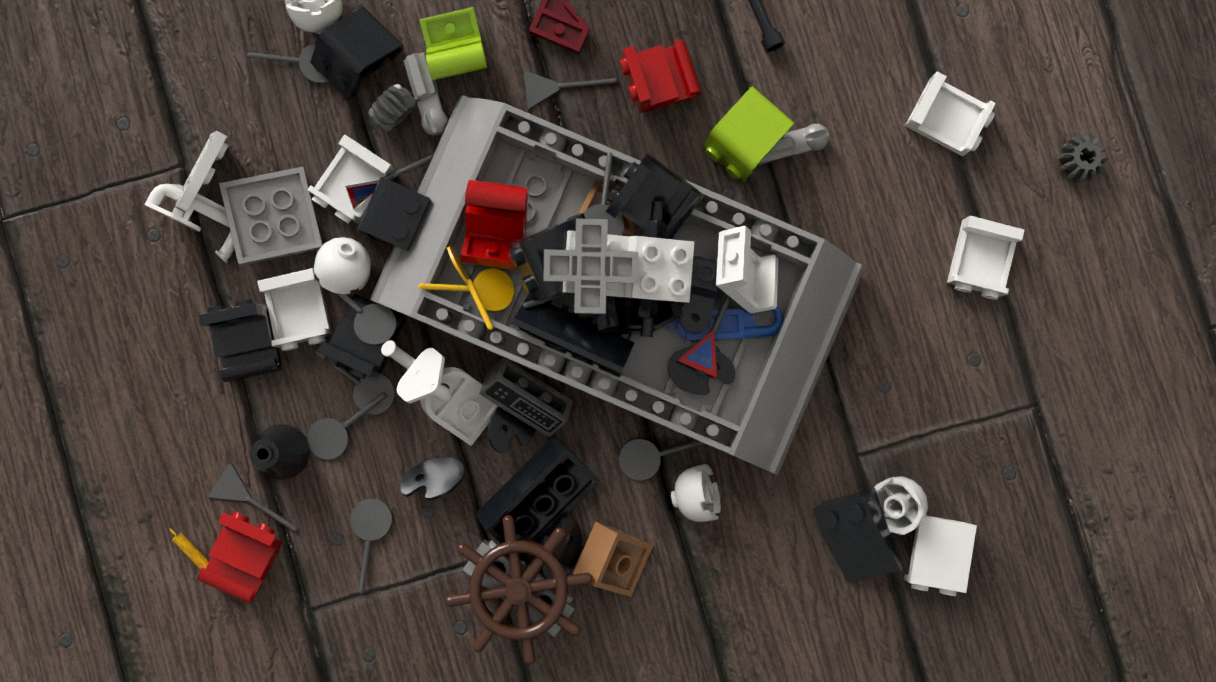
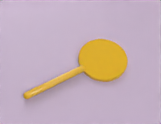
(465, 276)
(492, 286)

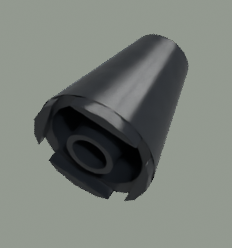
(280, 452)

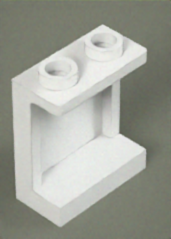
(950, 116)
(349, 167)
(983, 257)
(744, 274)
(296, 309)
(941, 555)

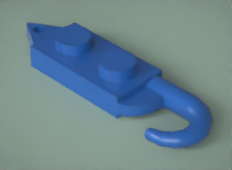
(734, 325)

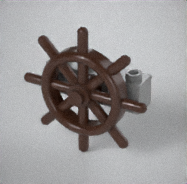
(518, 589)

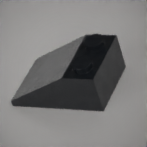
(858, 535)

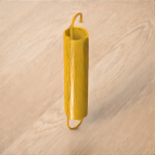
(190, 550)

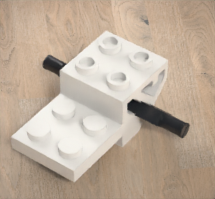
(662, 268)

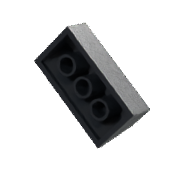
(574, 334)
(539, 493)

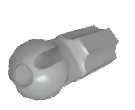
(426, 94)
(799, 141)

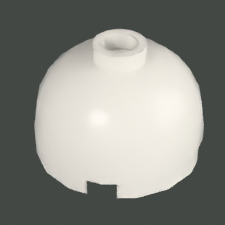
(314, 14)
(342, 265)
(696, 494)
(902, 504)

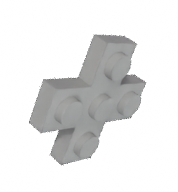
(590, 266)

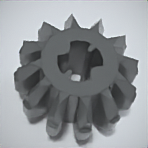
(392, 107)
(1091, 153)

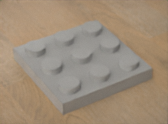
(270, 216)

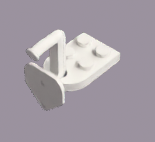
(188, 197)
(453, 405)

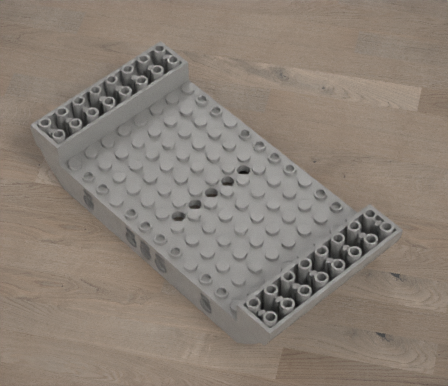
(773, 374)

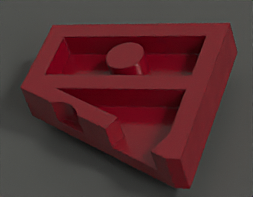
(560, 25)

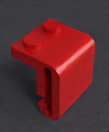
(659, 76)
(493, 219)
(240, 557)

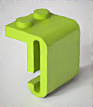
(453, 43)
(746, 134)

